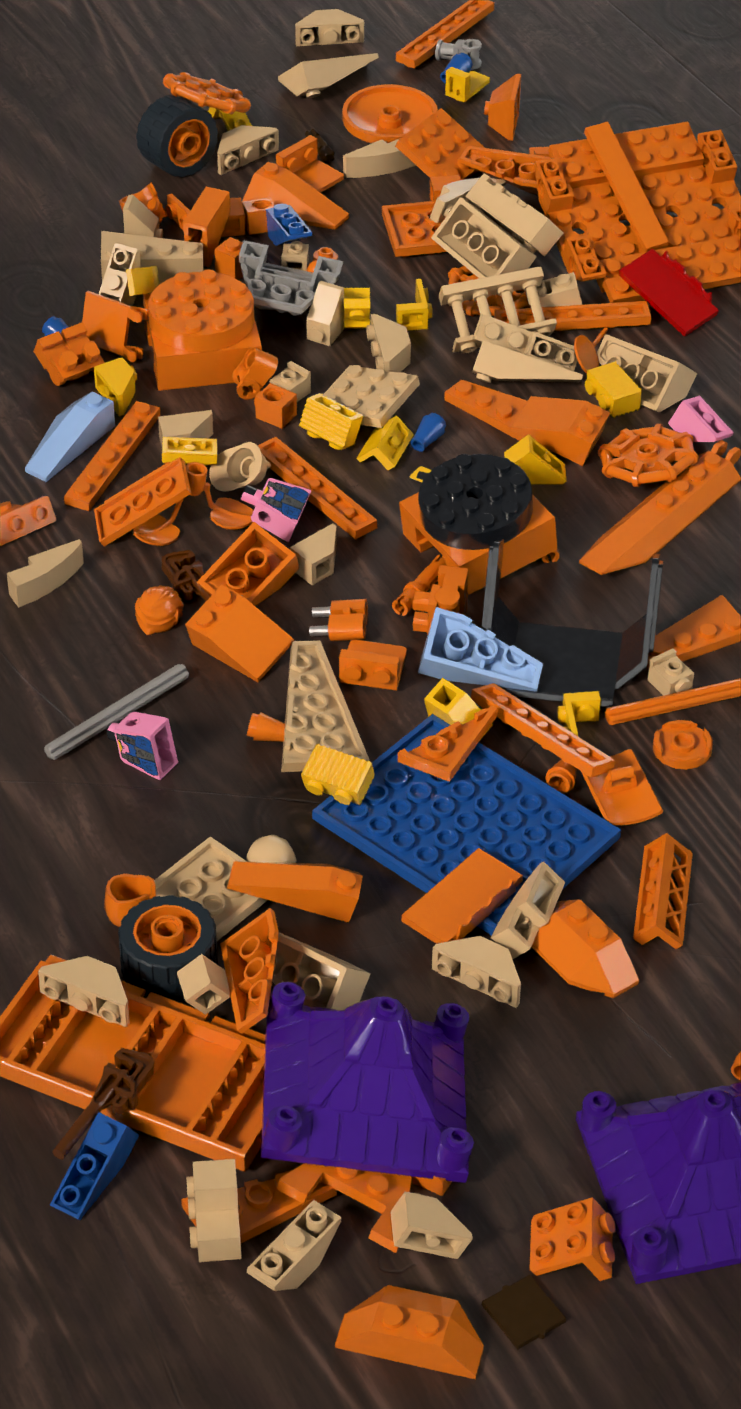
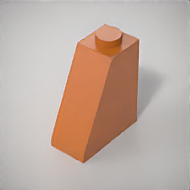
(207, 221)

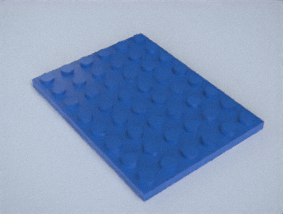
(432, 825)

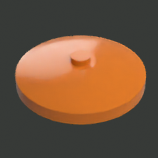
(386, 112)

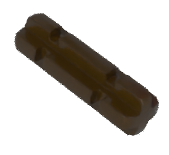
(324, 149)

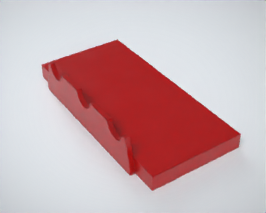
(670, 290)

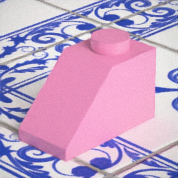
(700, 421)

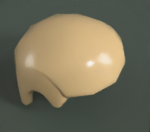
(271, 849)

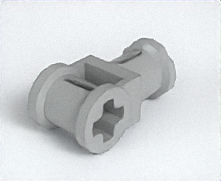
(470, 47)

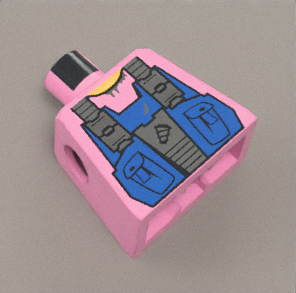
(277, 506)
(145, 743)

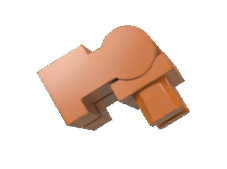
(68, 354)
(449, 595)

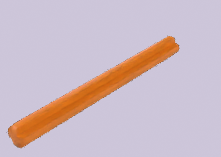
(673, 702)

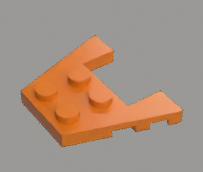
(370, 1188)

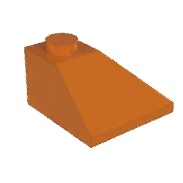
(504, 107)

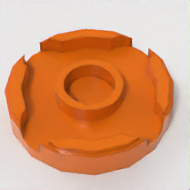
(682, 745)

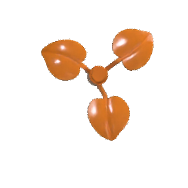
(225, 513)

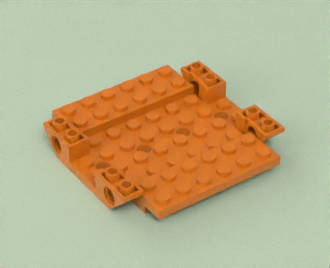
(675, 177)

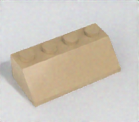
(480, 242)

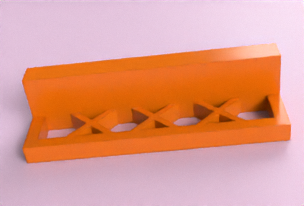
(657, 886)

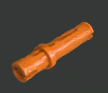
(422, 583)

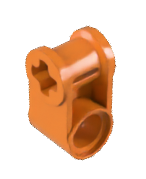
(254, 372)

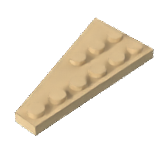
(315, 709)

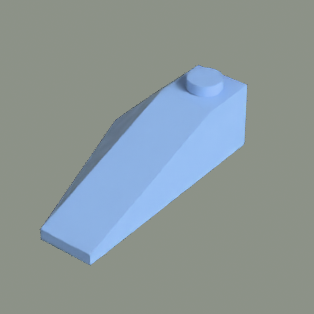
(71, 435)
(470, 655)

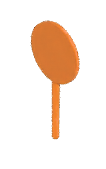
(586, 351)

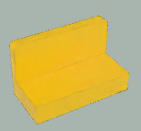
(387, 443)

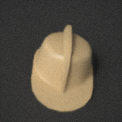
(239, 467)

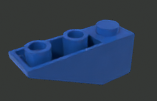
(285, 225)
(94, 1165)

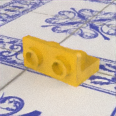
(190, 450)

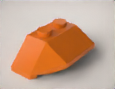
(585, 950)
(413, 1331)

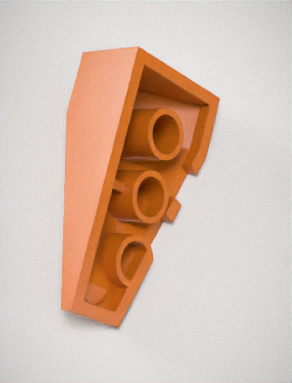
(510, 166)
(289, 189)
(305, 886)
(250, 967)

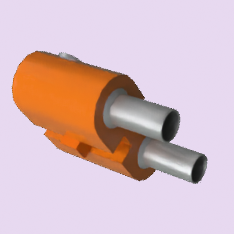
(345, 622)

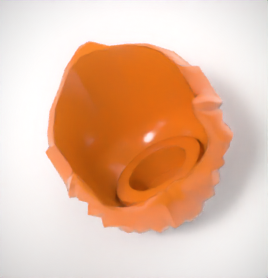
(158, 609)

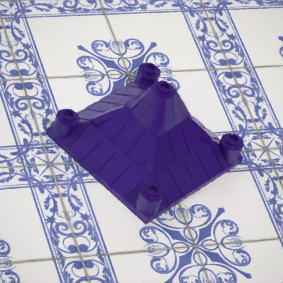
(365, 1087)
(670, 1177)

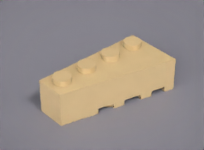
(514, 215)
(167, 254)

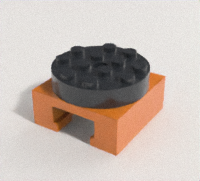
(472, 504)

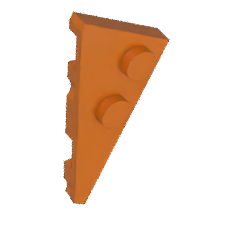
(449, 748)

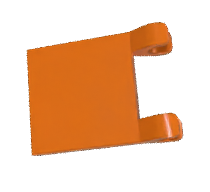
(109, 322)

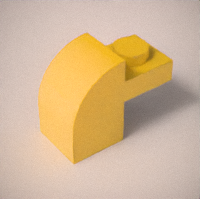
(356, 307)

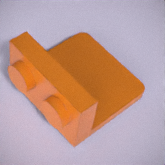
(372, 664)
(573, 1236)

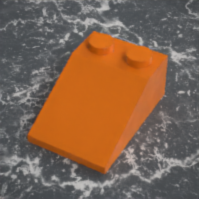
(562, 425)
(252, 566)
(238, 634)

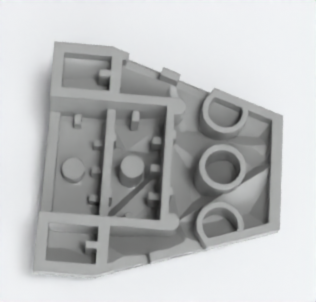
(280, 286)

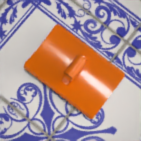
(624, 792)

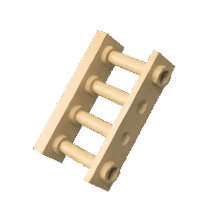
(500, 284)

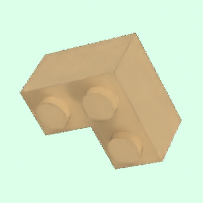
(215, 1207)

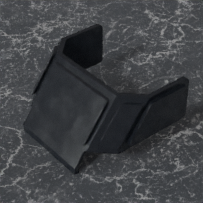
(572, 656)

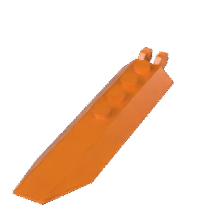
(665, 512)

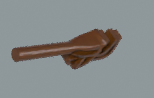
(184, 573)
(114, 1089)

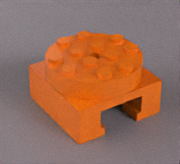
(199, 328)

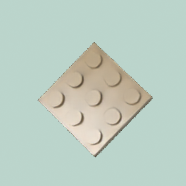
(372, 392)
(204, 879)

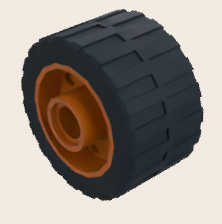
(177, 135)
(162, 939)

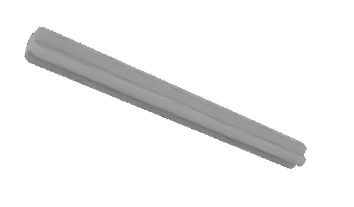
(116, 712)

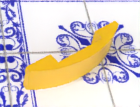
(142, 280)

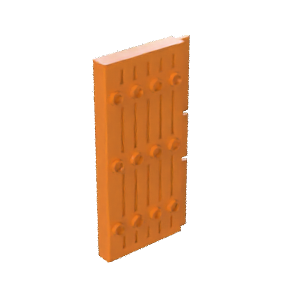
(203, 1080)

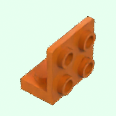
(303, 161)

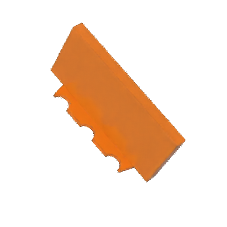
(142, 501)
(463, 898)

